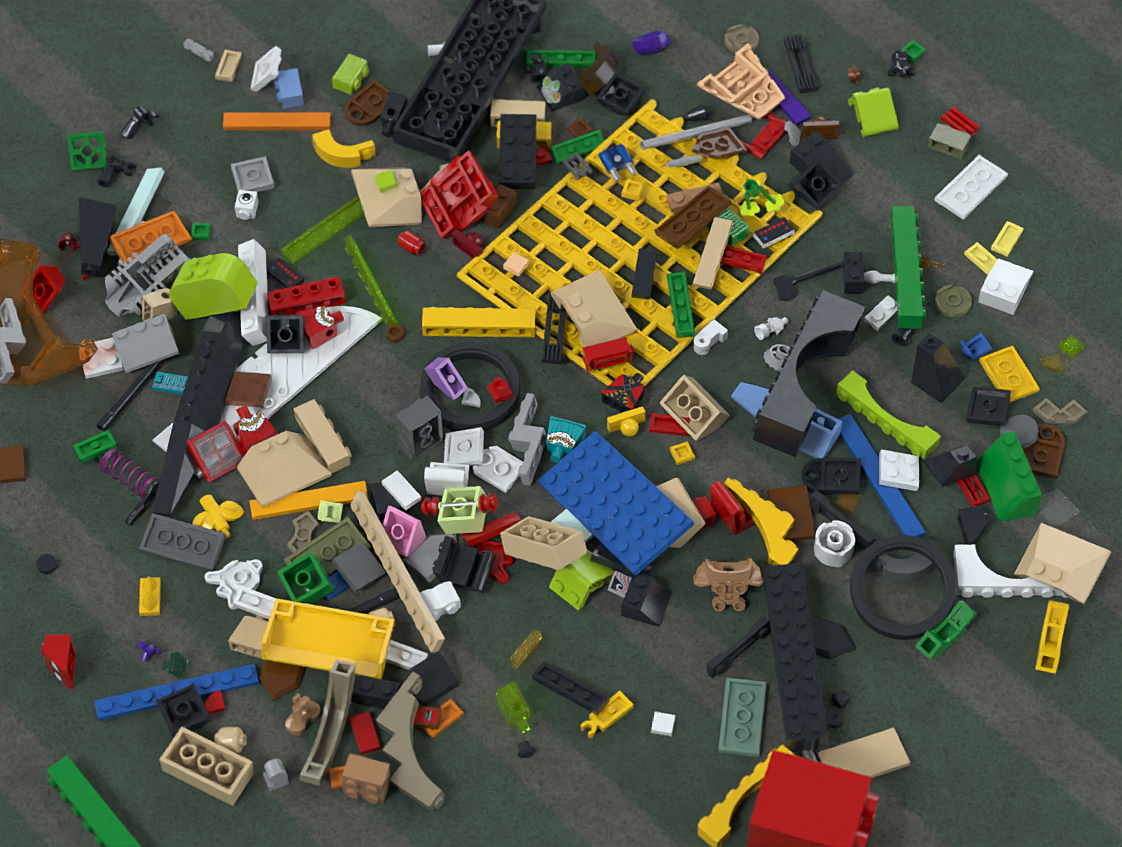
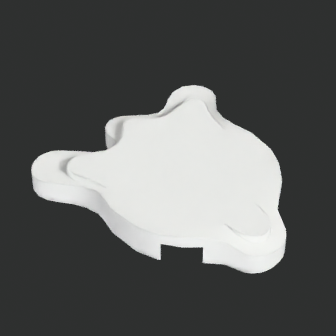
(233, 576)

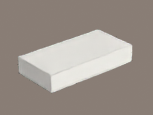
(401, 490)

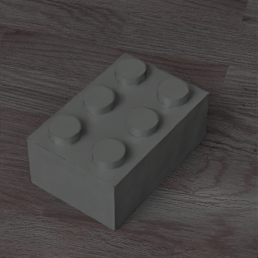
(419, 428)

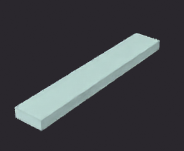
(140, 202)

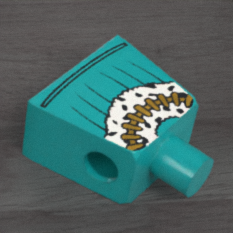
(563, 437)

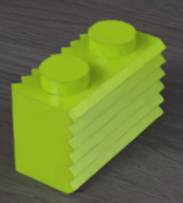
(350, 74)

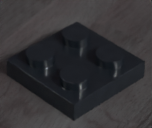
(988, 406)

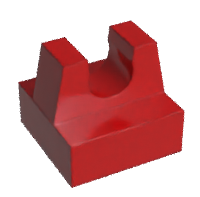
(499, 390)

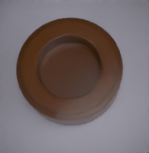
(394, 333)

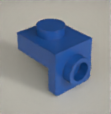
(976, 347)

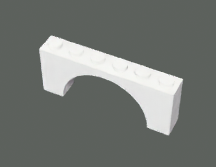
(976, 579)

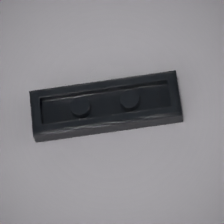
(644, 274)

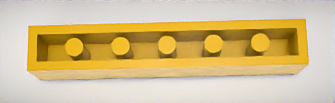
(478, 322)

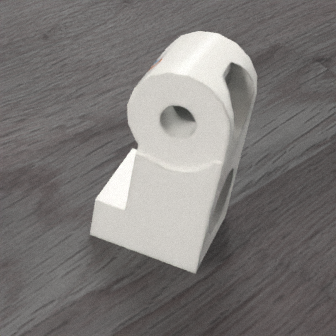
(709, 336)

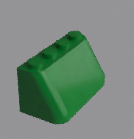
(1009, 479)

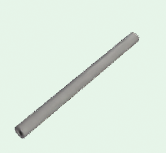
(694, 132)

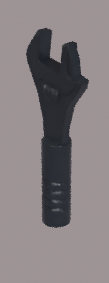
(141, 505)

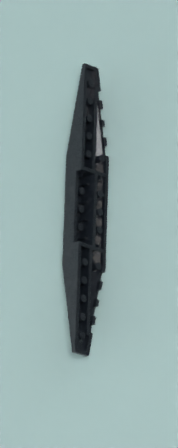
(200, 404)

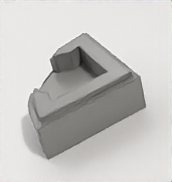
(793, 132)

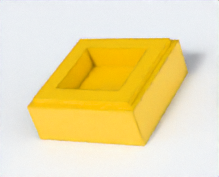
(632, 190)
(682, 453)

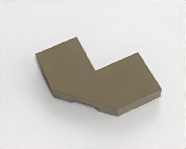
(1052, 414)

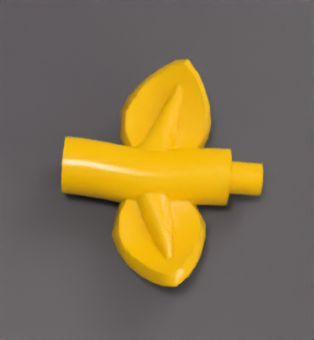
(217, 516)

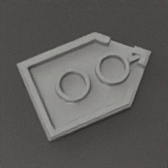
(424, 556)

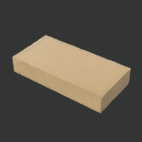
(228, 65)

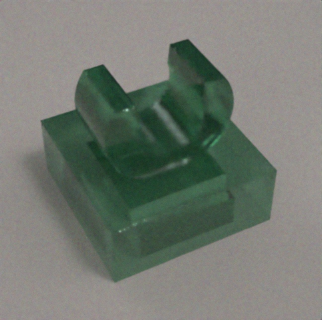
(176, 665)

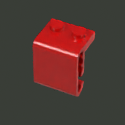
(729, 509)

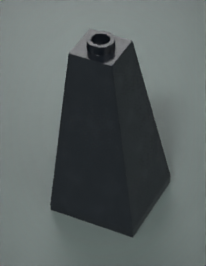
(95, 226)
(935, 369)

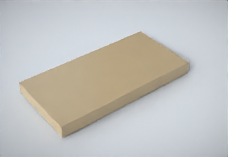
(868, 755)

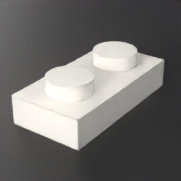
(882, 313)

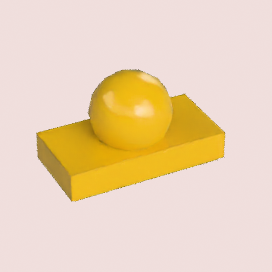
(626, 421)

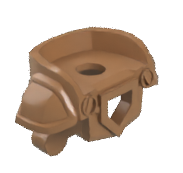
(728, 583)

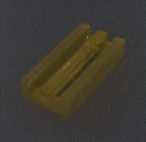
(525, 649)

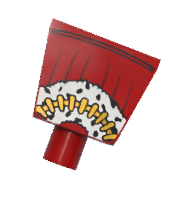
(320, 325)
(252, 428)

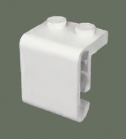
(445, 475)

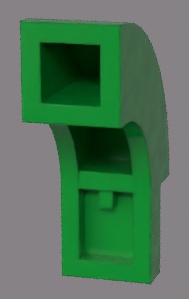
(947, 633)

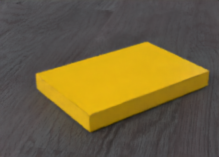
(1009, 373)

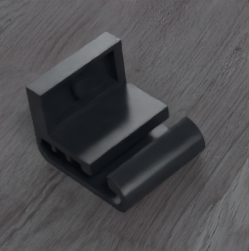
(463, 565)

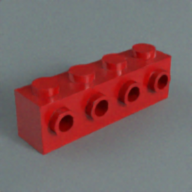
(307, 296)

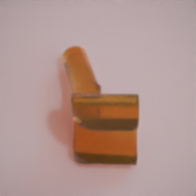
(925, 262)

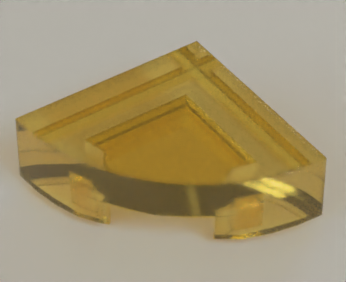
(1053, 363)

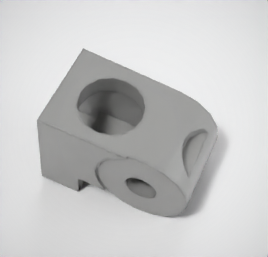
(275, 774)

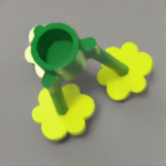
(753, 190)

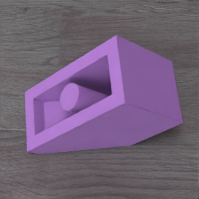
(446, 377)

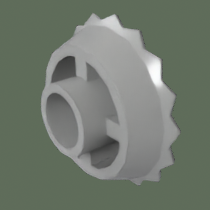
(776, 355)

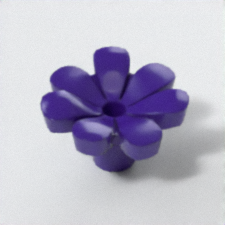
(148, 650)

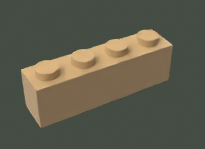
(322, 436)

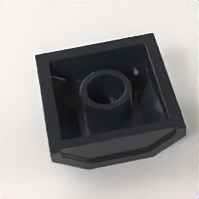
(620, 94)
(183, 709)

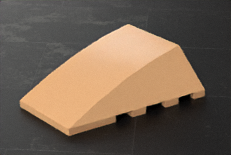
(745, 85)

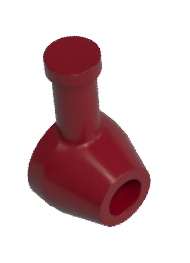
(68, 239)

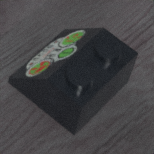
(561, 88)

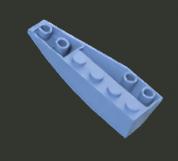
(822, 431)

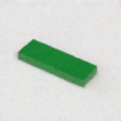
(581, 145)

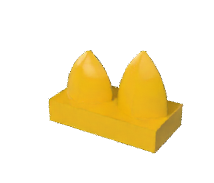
(150, 596)

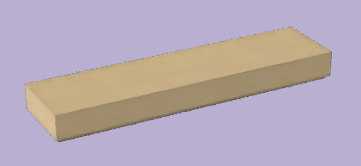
(713, 253)

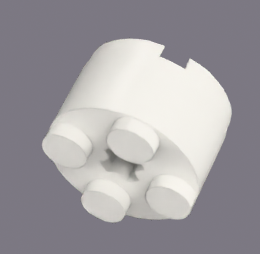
(834, 543)

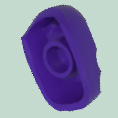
(650, 42)

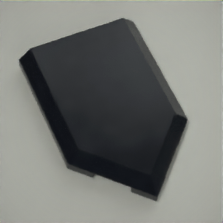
(830, 638)
(436, 678)

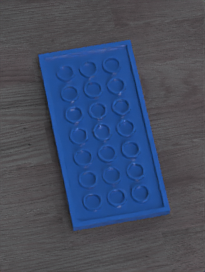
(616, 503)

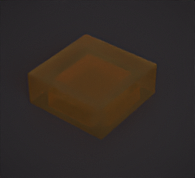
(847, 502)

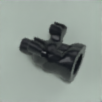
(901, 64)
(538, 69)

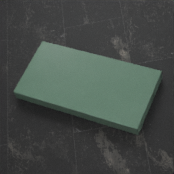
(742, 717)

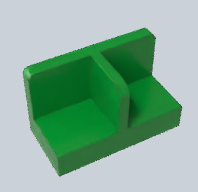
(94, 447)

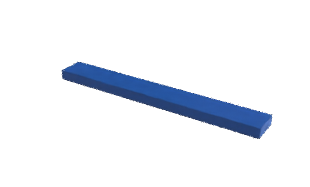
(890, 496)

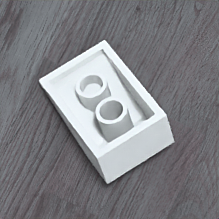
(1005, 286)

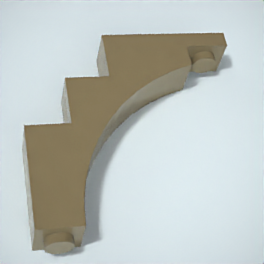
(398, 721)

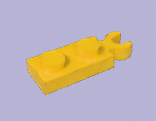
(613, 711)

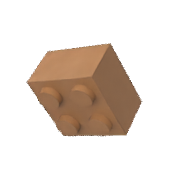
(366, 779)

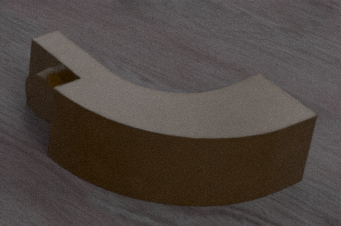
(601, 70)

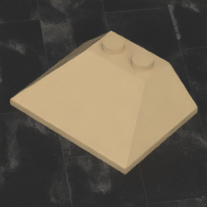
(392, 207)
(594, 309)
(281, 467)
(1063, 562)

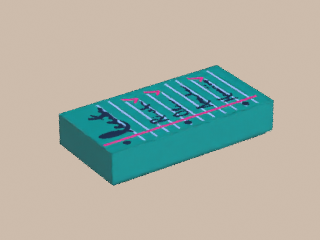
(169, 383)

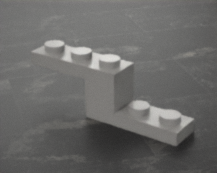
(10, 338)
(528, 439)

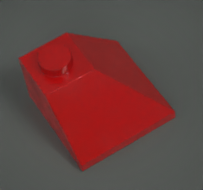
(46, 285)

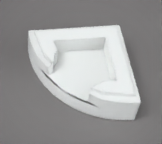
(471, 398)

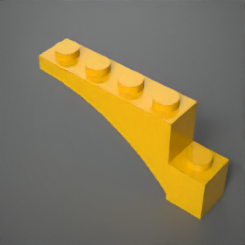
(771, 522)

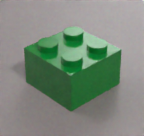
(306, 579)

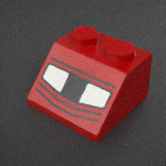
(60, 657)

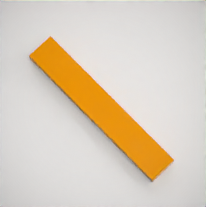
(307, 500)

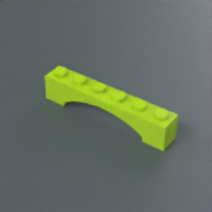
(919, 440)

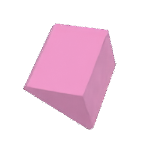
(403, 531)

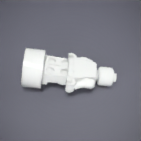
(775, 325)

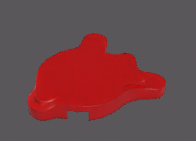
(500, 561)

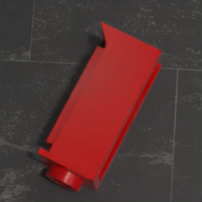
(607, 354)

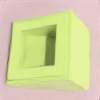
(330, 511)

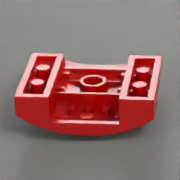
(458, 195)

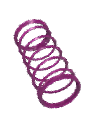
(107, 455)

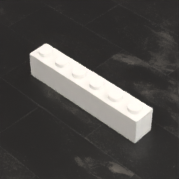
(254, 316)

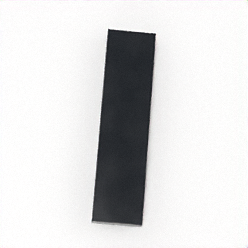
(570, 688)

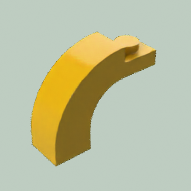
(341, 155)
(1051, 637)

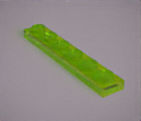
(323, 230)
(367, 276)

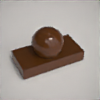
(825, 128)

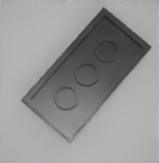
(182, 542)

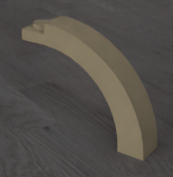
(332, 723)

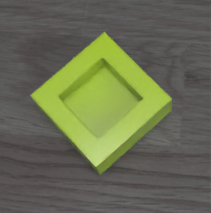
(386, 181)

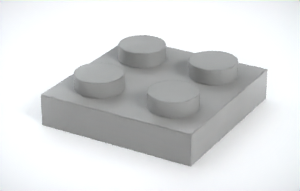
(252, 175)

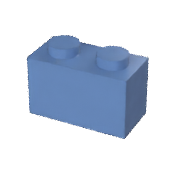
(290, 89)

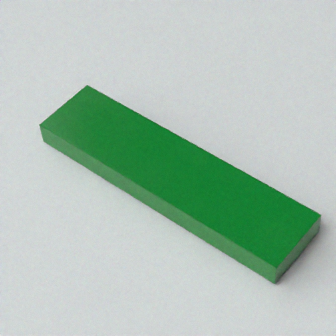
(580, 59)
(680, 305)

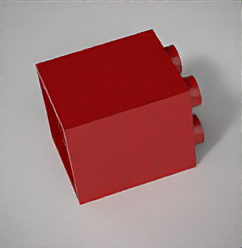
(811, 805)

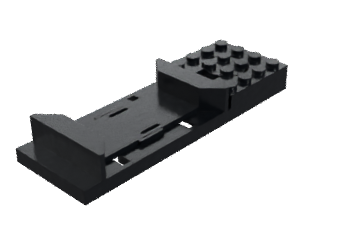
(459, 95)

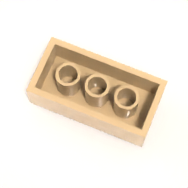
(543, 543)
(207, 766)

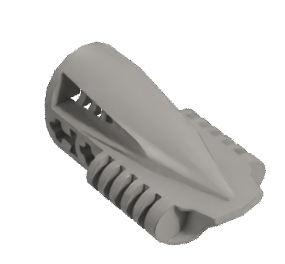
(143, 276)

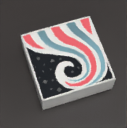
(619, 584)

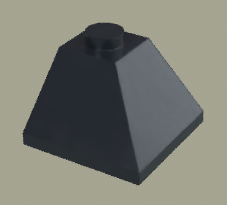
(815, 184)
(285, 333)
(952, 465)

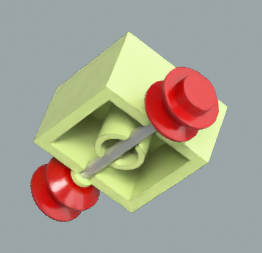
(461, 509)

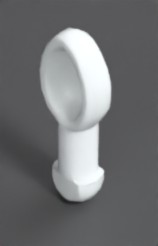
(875, 277)

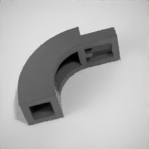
(903, 569)

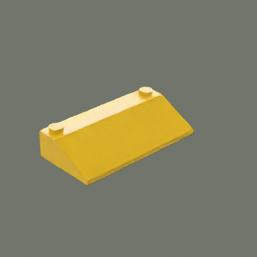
(320, 635)

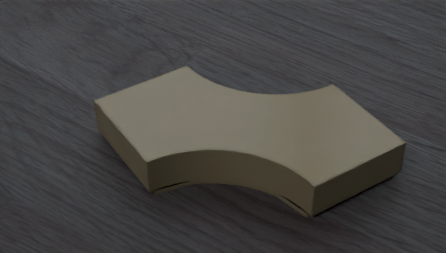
(304, 529)

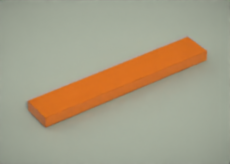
(276, 121)

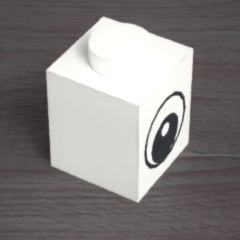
(246, 204)

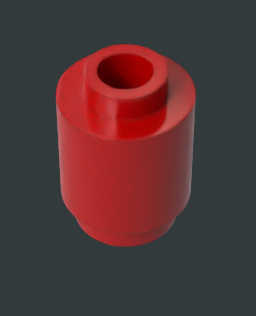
(411, 243)

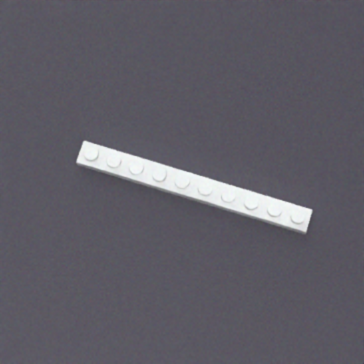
(263, 604)

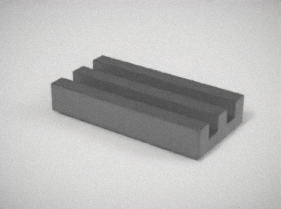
(587, 168)

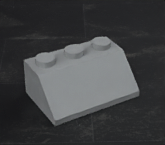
(145, 343)

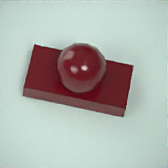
(468, 244)

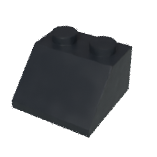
(645, 600)

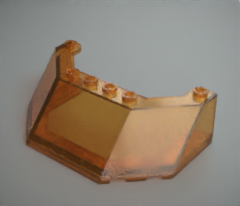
(44, 352)

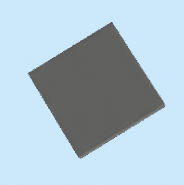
(358, 567)

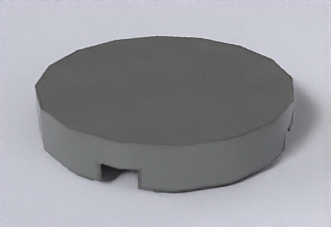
(1024, 427)

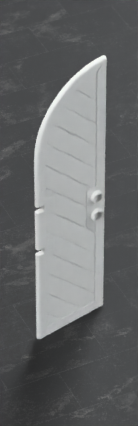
(295, 370)

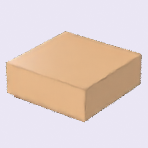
(516, 264)

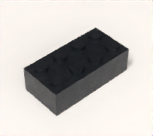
(518, 151)

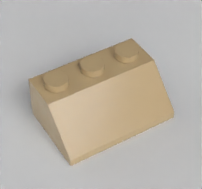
(691, 400)
(678, 495)

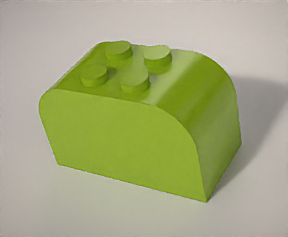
(212, 286)

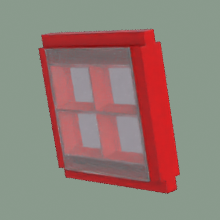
(216, 451)

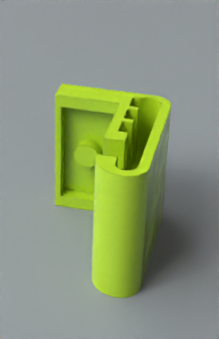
(874, 111)
(580, 579)

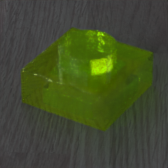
(1071, 346)

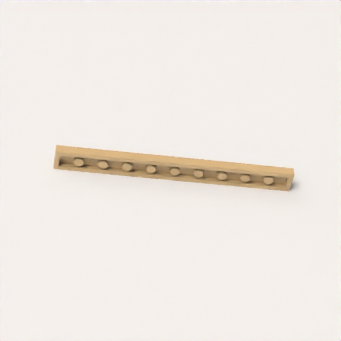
(398, 573)

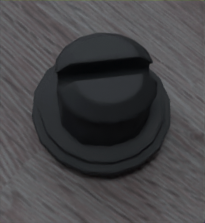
(840, 699)
(525, 749)

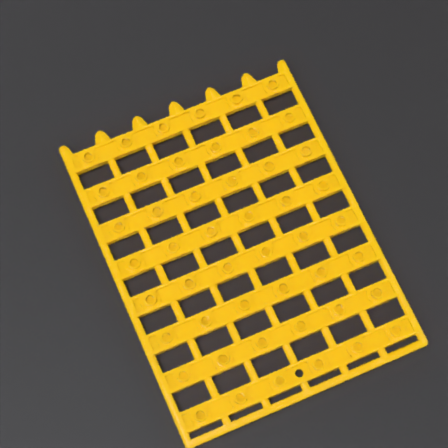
(623, 251)

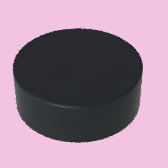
(46, 564)

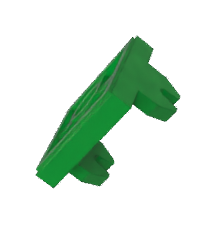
(99, 137)

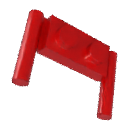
(767, 137)

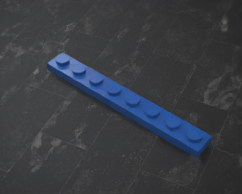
(205, 686)

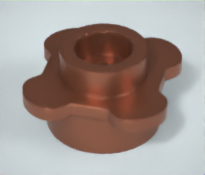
(854, 74)

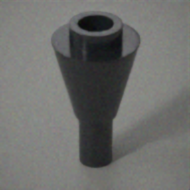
(696, 114)

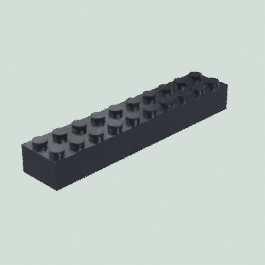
(795, 658)

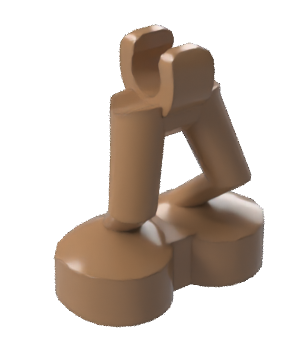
(303, 712)

